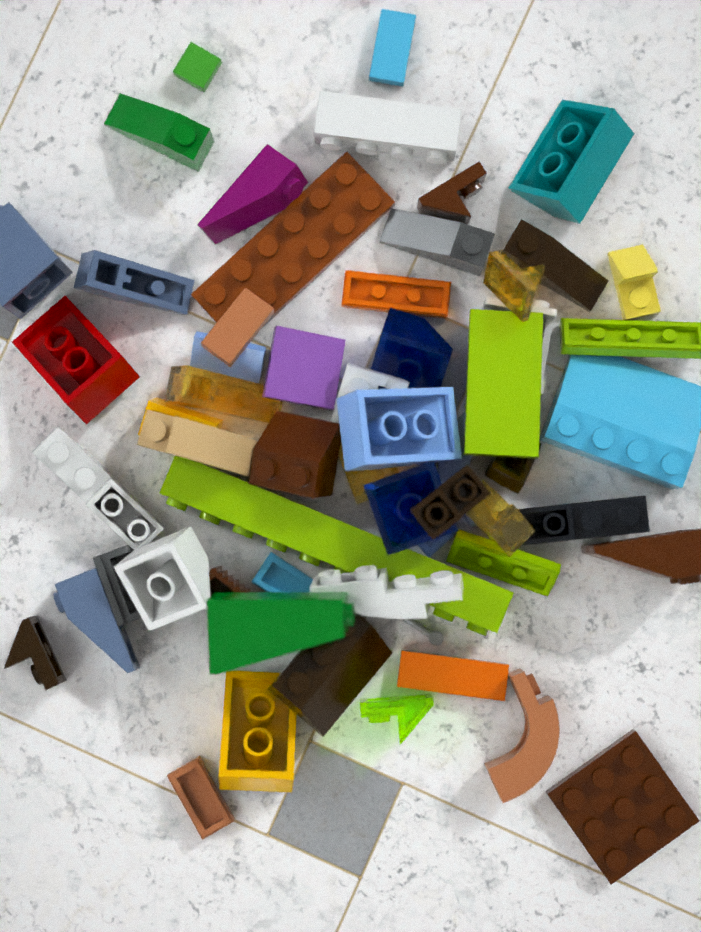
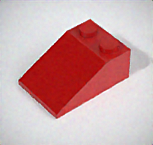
(75, 359)

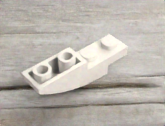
(98, 489)
(397, 599)

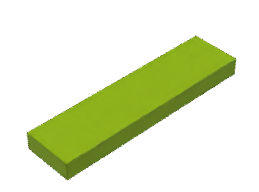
(630, 338)

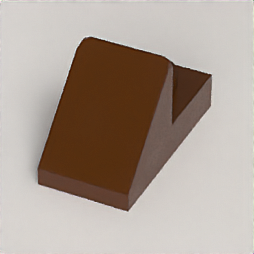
(445, 199)

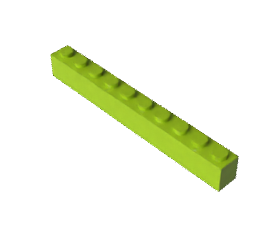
(321, 538)

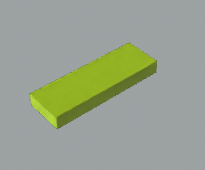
(488, 559)

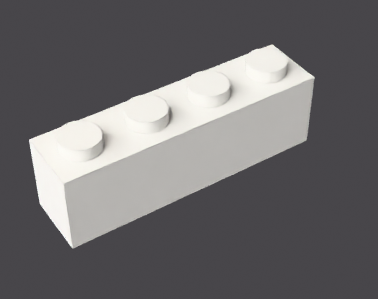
(387, 127)

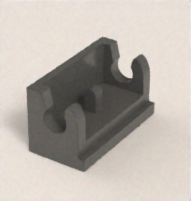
(117, 595)

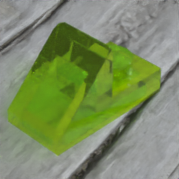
(408, 708)

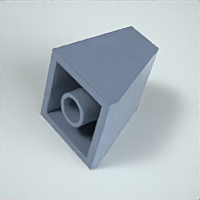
(27, 264)

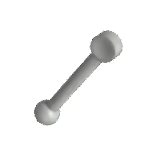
(435, 637)

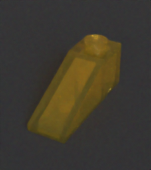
(219, 394)

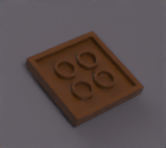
(622, 806)

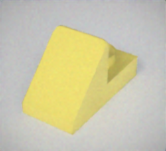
(634, 282)

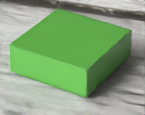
(197, 67)

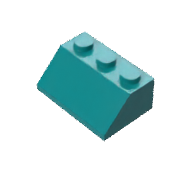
(572, 159)

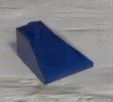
(412, 351)
(391, 505)

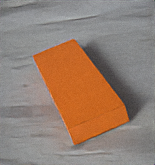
(402, 293)
(452, 675)

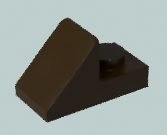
(510, 471)
(34, 644)

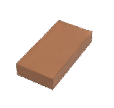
(237, 327)
(201, 797)

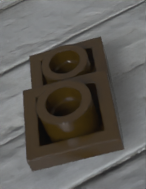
(450, 501)

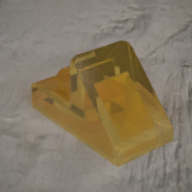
(513, 285)
(501, 522)

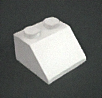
(167, 578)

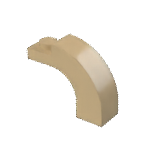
(197, 442)

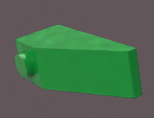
(161, 130)

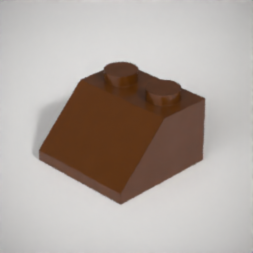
(297, 455)

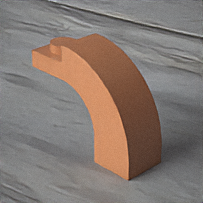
(533, 755)

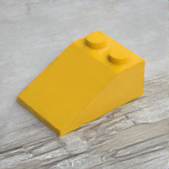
(256, 735)

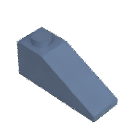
(133, 282)
(90, 611)

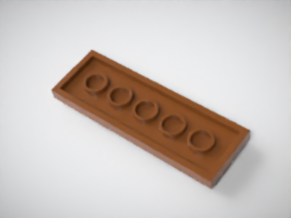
(299, 240)

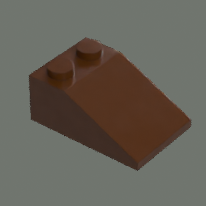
(662, 555)

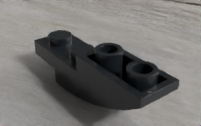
(587, 520)

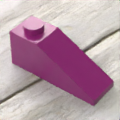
(257, 194)

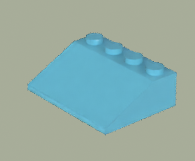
(626, 418)

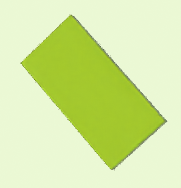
(503, 384)

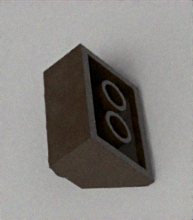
(331, 675)

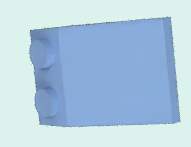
(398, 427)

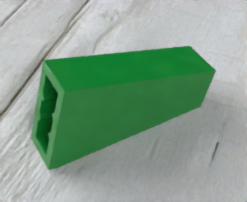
(270, 624)

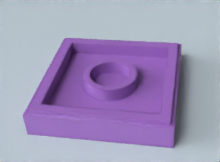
(304, 368)

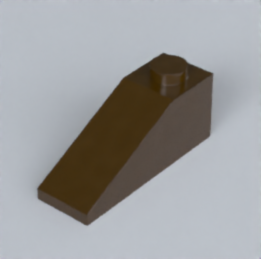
(563, 269)

